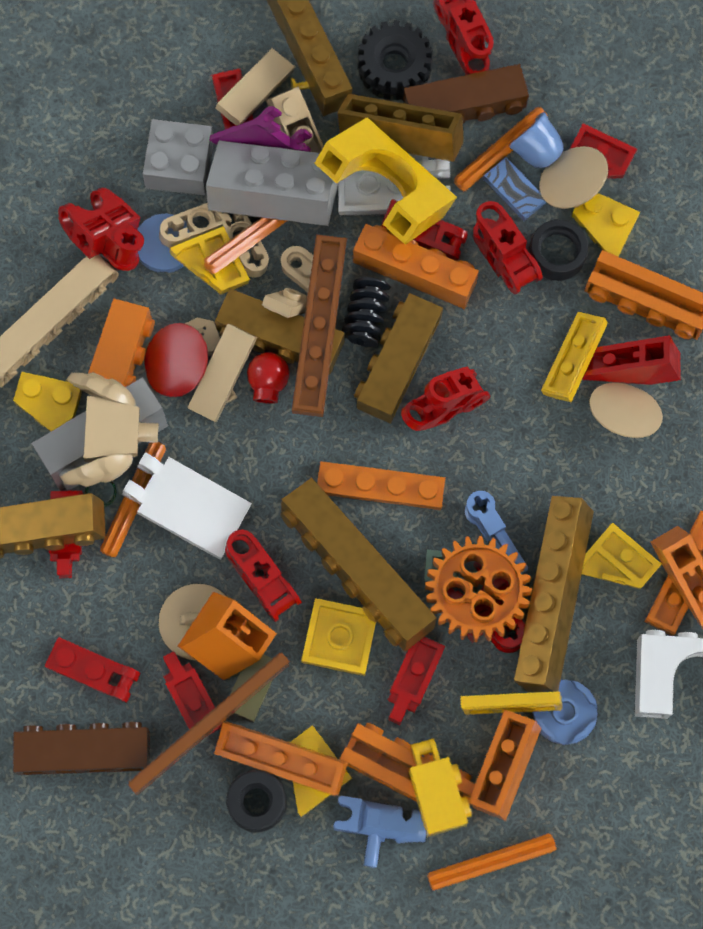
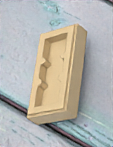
(286, 302)

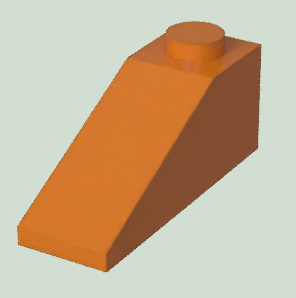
(684, 566)

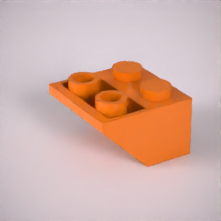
(226, 637)

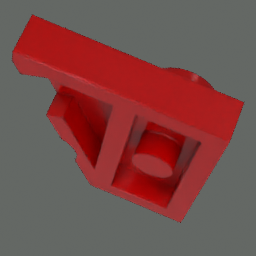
(617, 153)

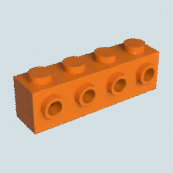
(415, 266)

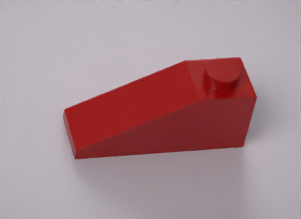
(636, 362)

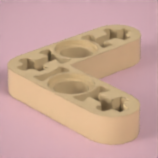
(216, 220)

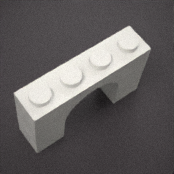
(655, 669)

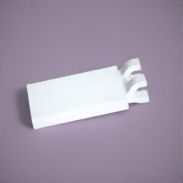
(371, 193)
(187, 504)

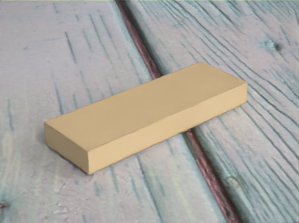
(255, 87)
(222, 372)

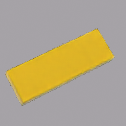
(574, 356)
(512, 702)

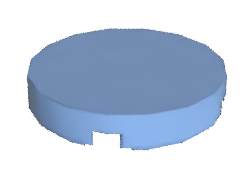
(155, 254)
(569, 725)

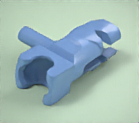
(379, 822)

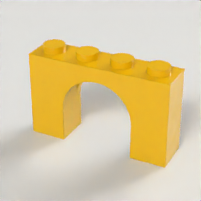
(370, 149)

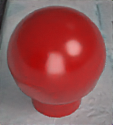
(267, 376)

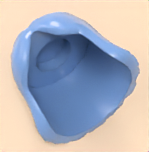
(539, 144)

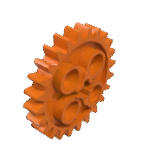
(461, 611)

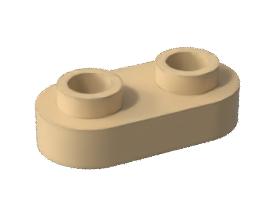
(299, 275)

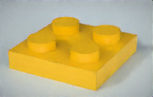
(338, 637)

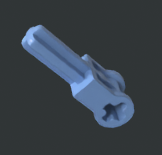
(490, 522)

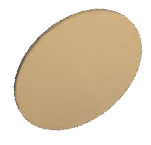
(574, 177)
(625, 410)
(180, 612)

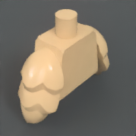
(110, 430)

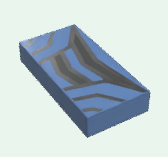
(514, 189)

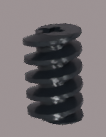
(364, 309)

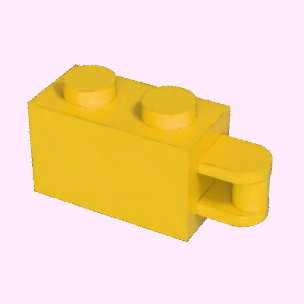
(437, 791)

